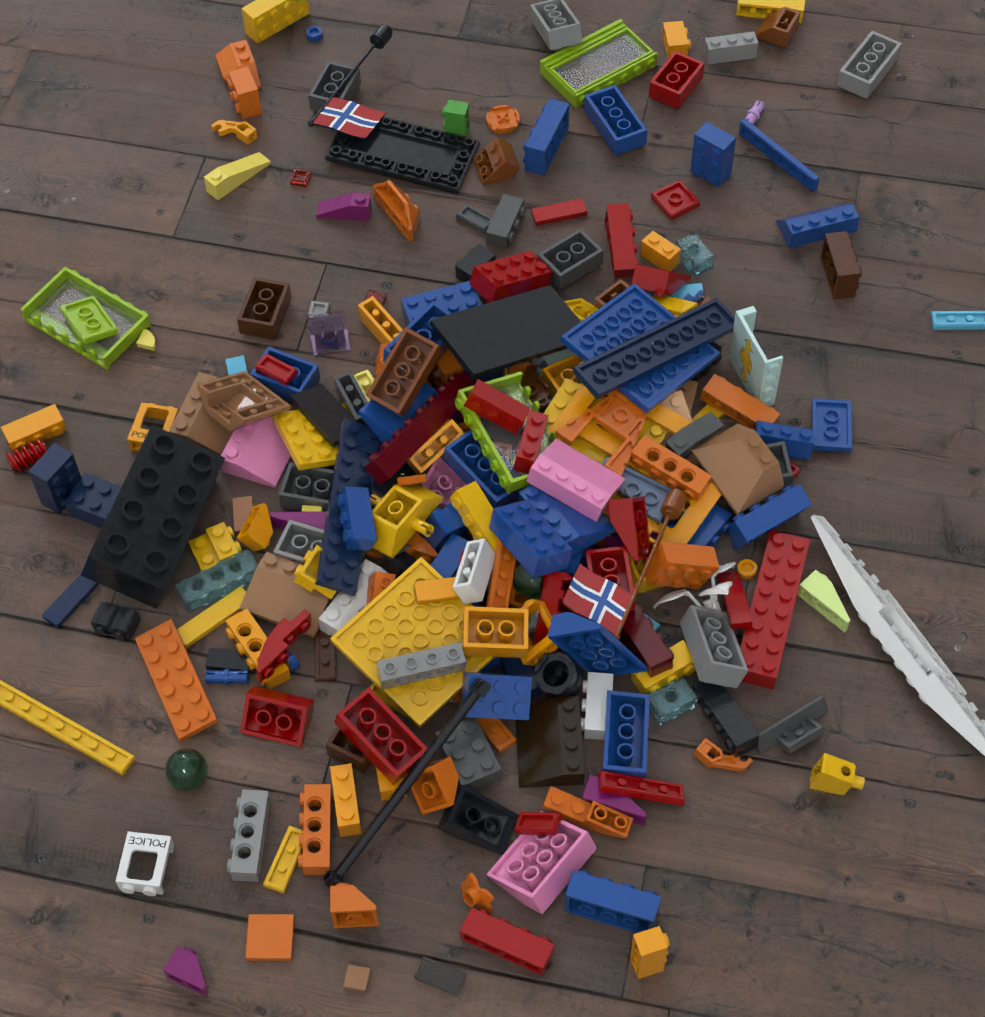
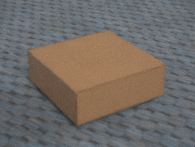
(357, 978)

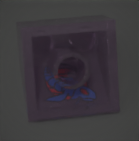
(328, 332)

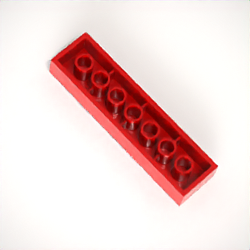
(773, 607)

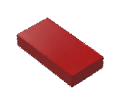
(276, 369)
(538, 823)

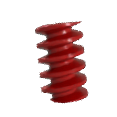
(26, 455)

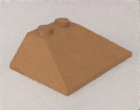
(239, 400)
(740, 467)

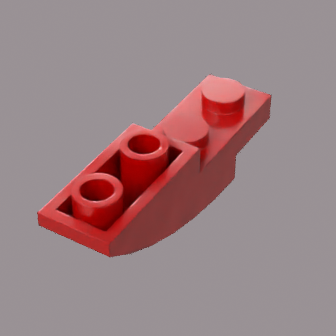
(278, 642)

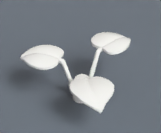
(712, 602)

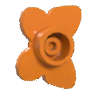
(476, 895)

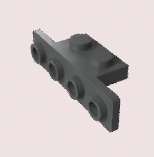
(796, 728)

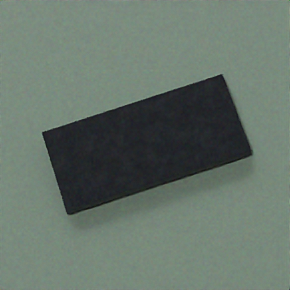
(408, 154)
(506, 331)

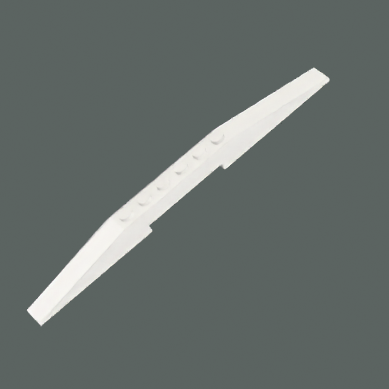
(903, 640)

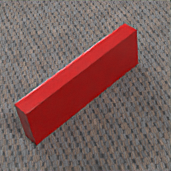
(559, 212)

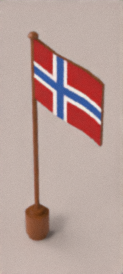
(605, 600)

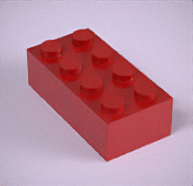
(510, 276)
(380, 735)

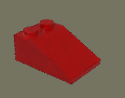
(658, 280)
(631, 524)

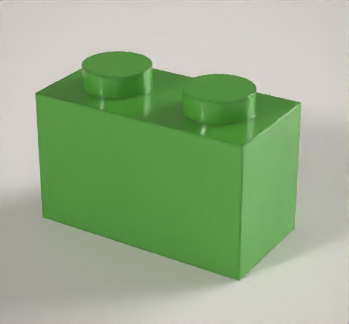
(456, 117)

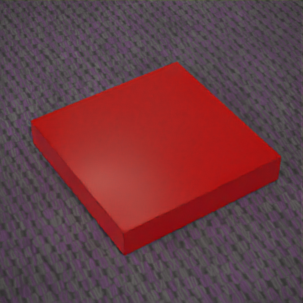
(675, 199)

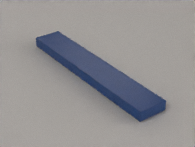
(779, 155)

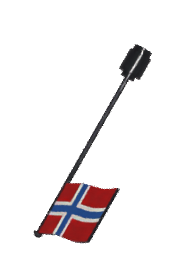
(349, 116)

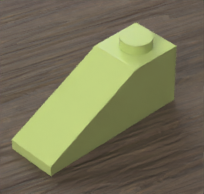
(822, 596)

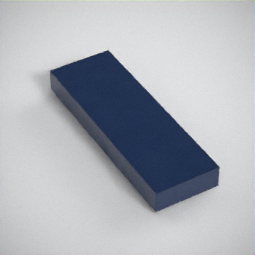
(69, 601)

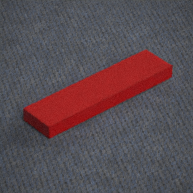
(641, 788)

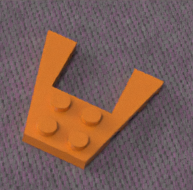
(617, 416)

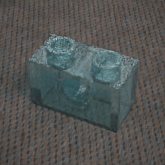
(695, 254)
(664, 710)

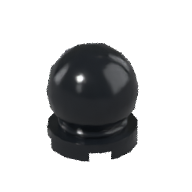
(558, 675)

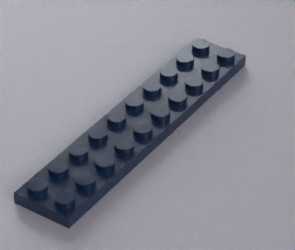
(655, 348)
(337, 566)

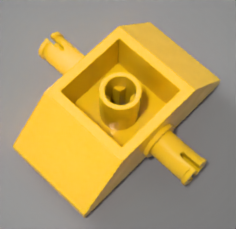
(401, 515)

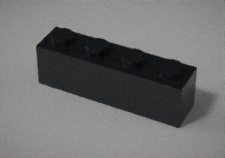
(726, 718)

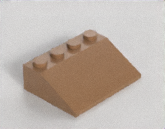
(196, 425)
(276, 595)

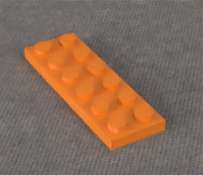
(176, 680)

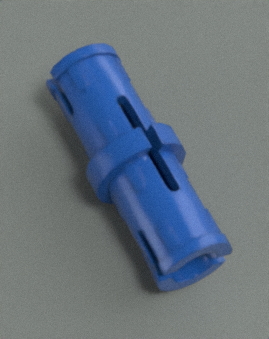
(226, 676)

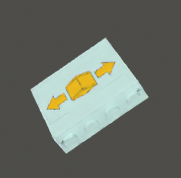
(749, 361)

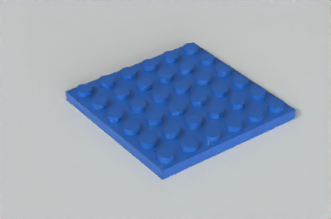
(624, 319)

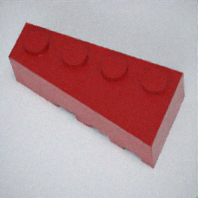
(620, 237)
(553, 592)

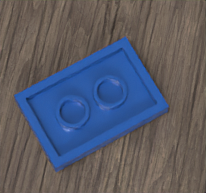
(832, 425)

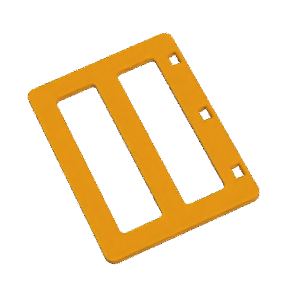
(610, 443)

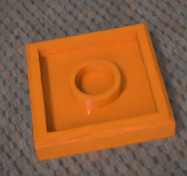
(270, 937)

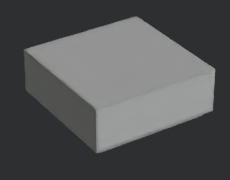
(318, 308)

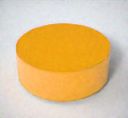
(747, 569)

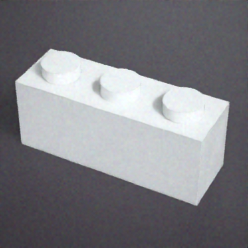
(474, 571)
(595, 704)

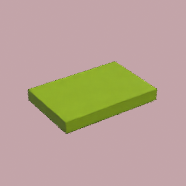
(89, 320)

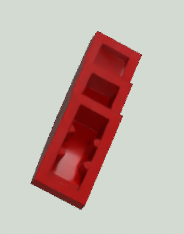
(736, 601)

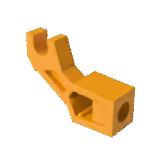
(243, 130)

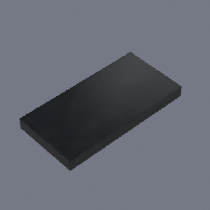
(322, 411)

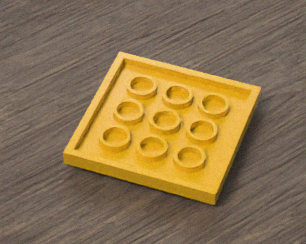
(303, 441)

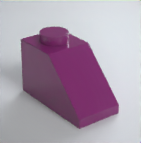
(186, 970)

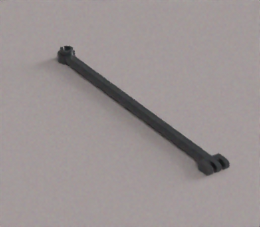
(478, 689)

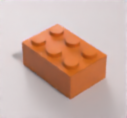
(681, 565)

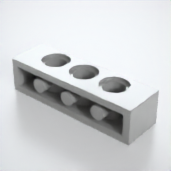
(421, 665)
(249, 868)

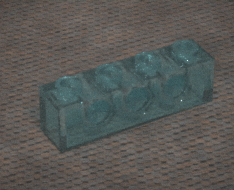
(212, 589)

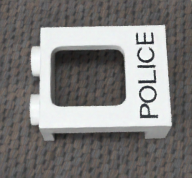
(150, 843)

